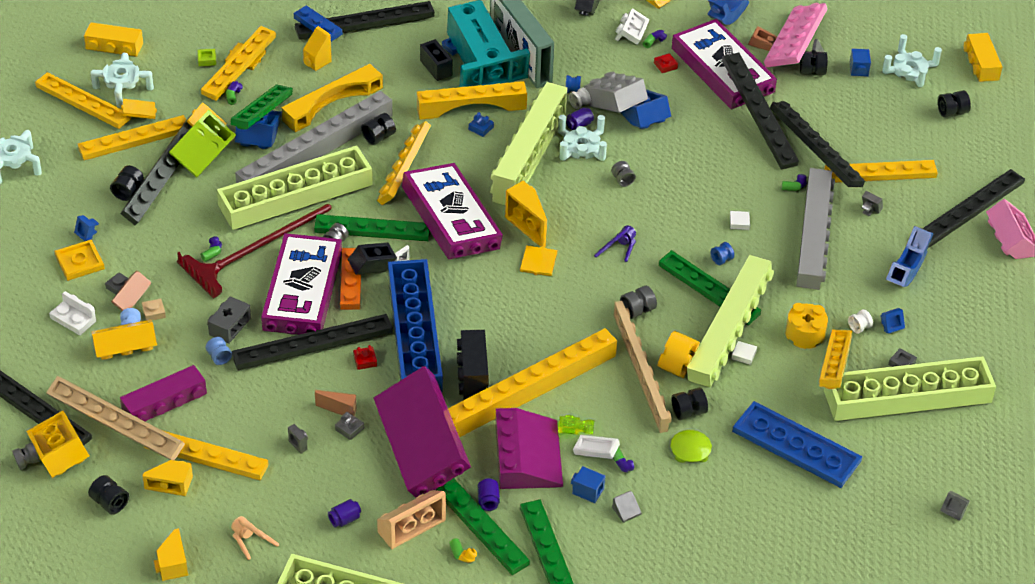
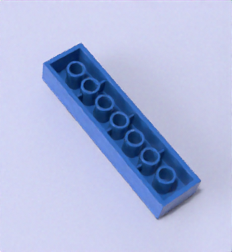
(414, 318)

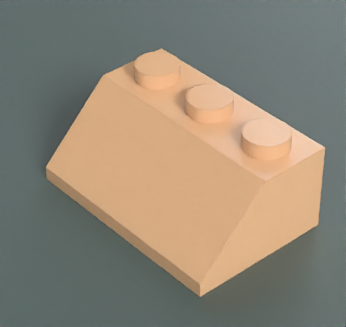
(412, 518)

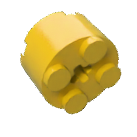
(806, 325)
(678, 354)

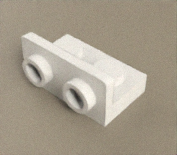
(632, 26)
(74, 314)

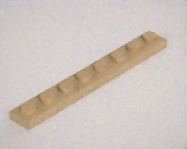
(643, 371)
(115, 418)

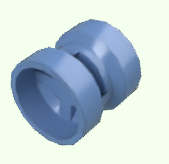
(218, 350)

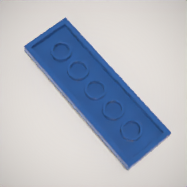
(797, 444)

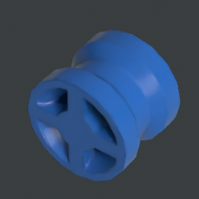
(573, 83)
(722, 253)

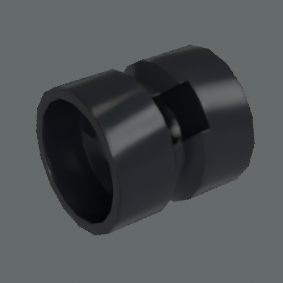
(819, 66)
(955, 103)
(378, 128)
(126, 183)
(691, 402)
(108, 494)

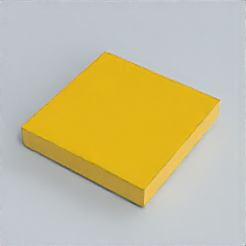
(79, 260)

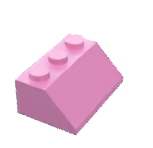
(1012, 230)

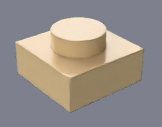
(153, 309)

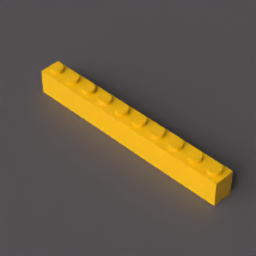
(533, 381)

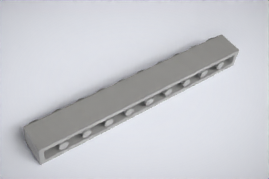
(320, 139)

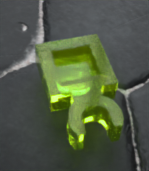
(573, 425)

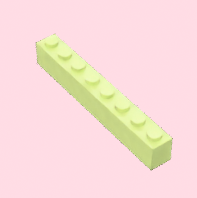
(729, 321)

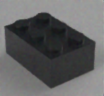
(473, 362)

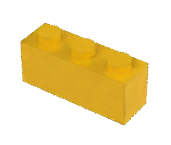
(113, 39)
(983, 57)
(124, 339)

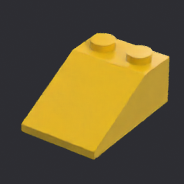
(526, 212)
(57, 444)

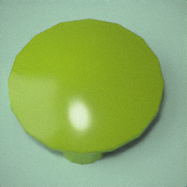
(691, 446)

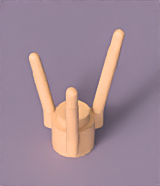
(245, 529)

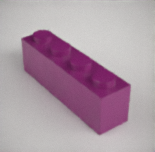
(165, 394)

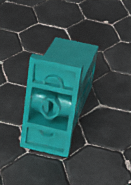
(483, 48)

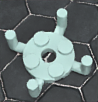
(904, 61)
(127, 80)
(22, 146)
(592, 146)

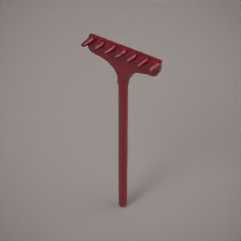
(206, 274)

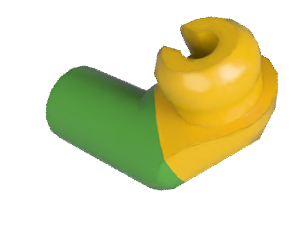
(459, 553)

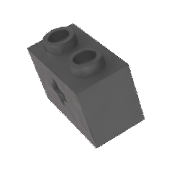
(229, 319)

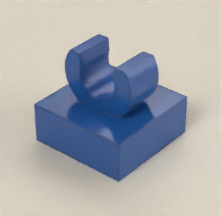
(481, 125)
(85, 227)
(893, 320)

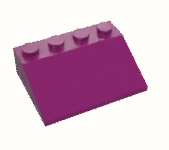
(527, 450)

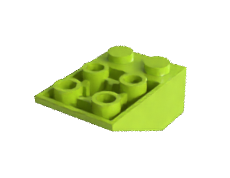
(202, 143)

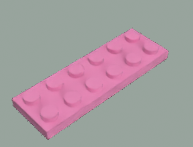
(795, 35)

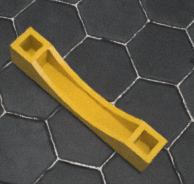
(360, 82)
(437, 102)

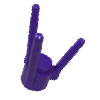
(624, 237)

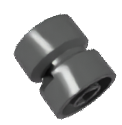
(639, 301)

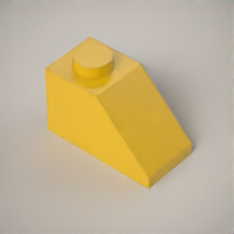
(318, 49)
(169, 477)
(171, 558)

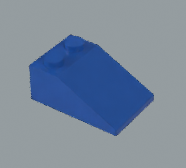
(650, 111)
(262, 132)

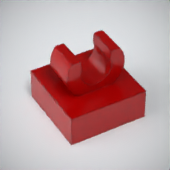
(365, 357)

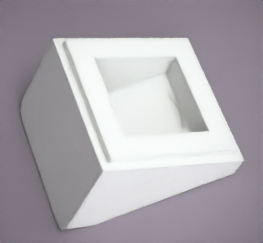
(403, 254)

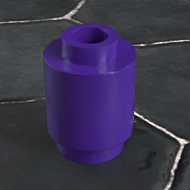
(581, 117)
(488, 494)
(344, 513)

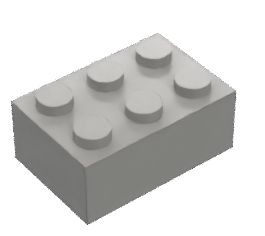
(616, 92)

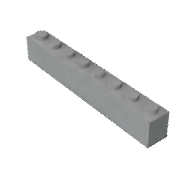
(814, 229)

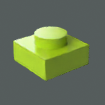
(206, 57)

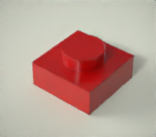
(665, 63)

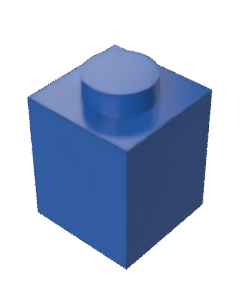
(860, 62)
(588, 484)

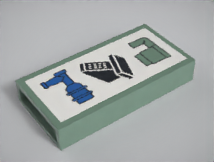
(523, 31)

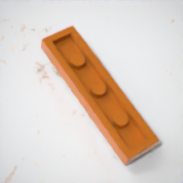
(350, 284)

